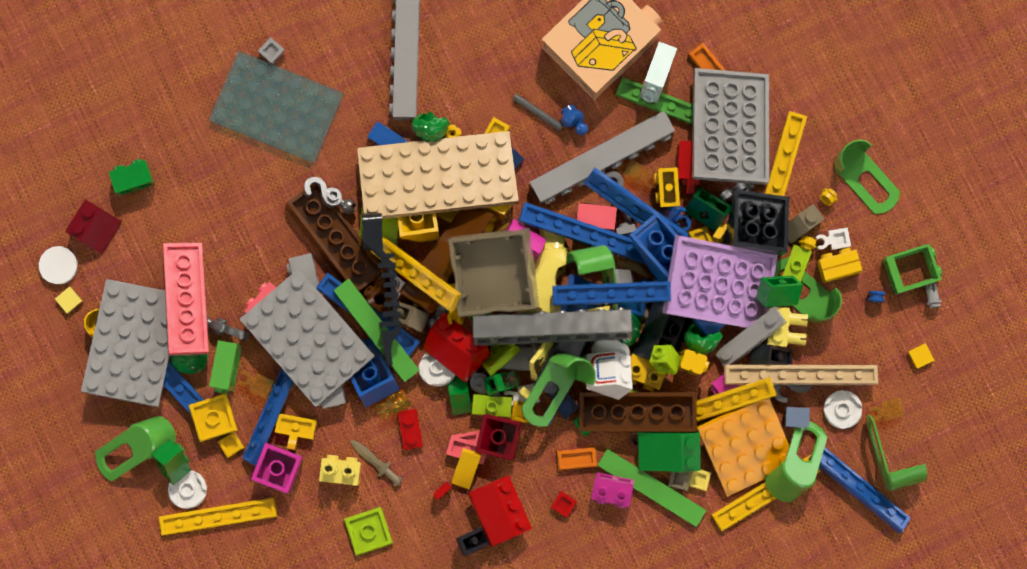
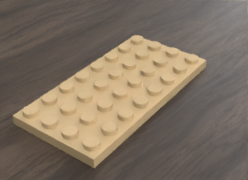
(438, 175)

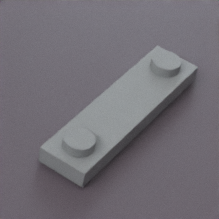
(751, 337)

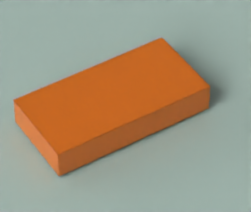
(704, 58)
(577, 458)

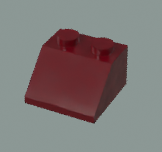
(93, 226)
(499, 437)

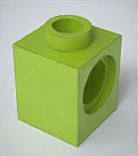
(665, 359)

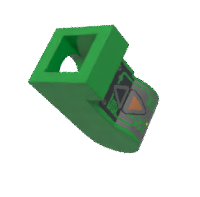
(502, 382)

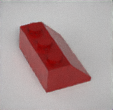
(455, 348)
(499, 511)

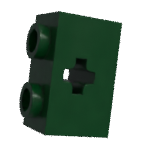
(707, 209)

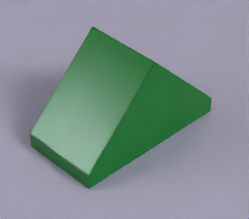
(459, 396)

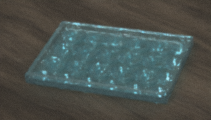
(276, 107)

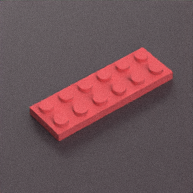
(185, 299)

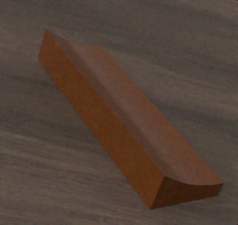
(334, 239)
(439, 258)
(639, 412)

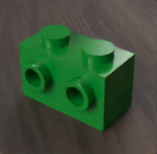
(131, 177)
(779, 291)
(172, 461)

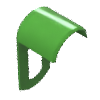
(852, 162)
(593, 260)
(820, 303)
(563, 371)
(143, 440)
(796, 475)
(896, 479)

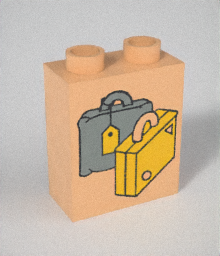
(601, 41)

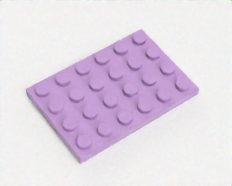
(717, 281)

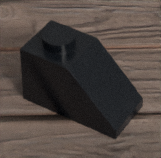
(771, 355)
(472, 541)

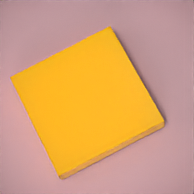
(213, 417)

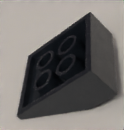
(758, 222)

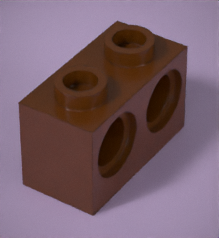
(377, 288)

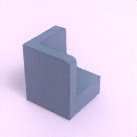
(796, 417)

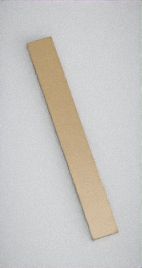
(802, 374)

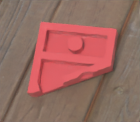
(466, 441)

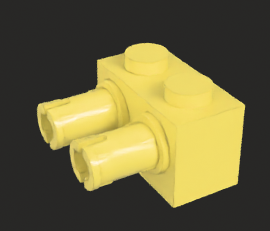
(782, 336)
(340, 471)

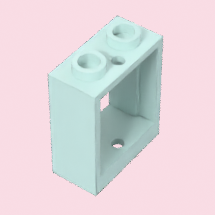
(658, 72)

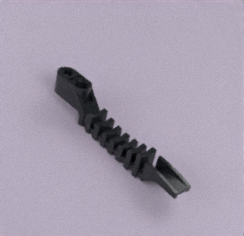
(374, 241)

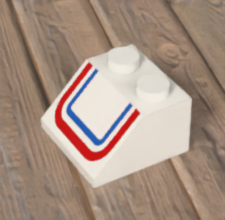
(612, 373)

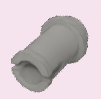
(932, 296)

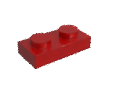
(410, 429)

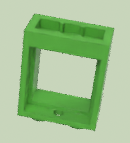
(894, 276)
(225, 367)

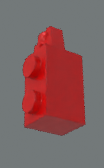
(684, 166)

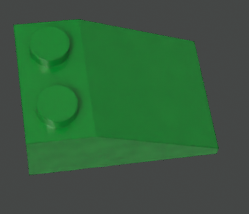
(669, 451)

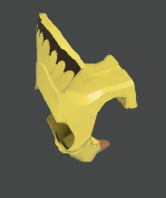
(546, 271)

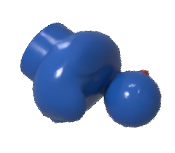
(574, 117)

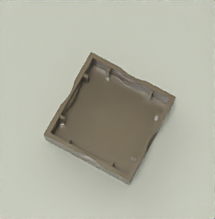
(494, 272)

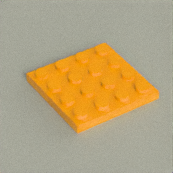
(745, 445)

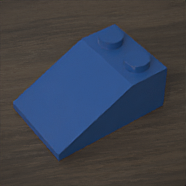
(655, 245)
(375, 378)

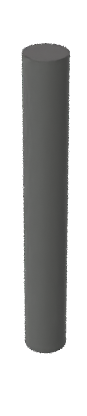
(538, 112)

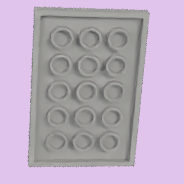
(730, 126)
(307, 337)
(129, 345)

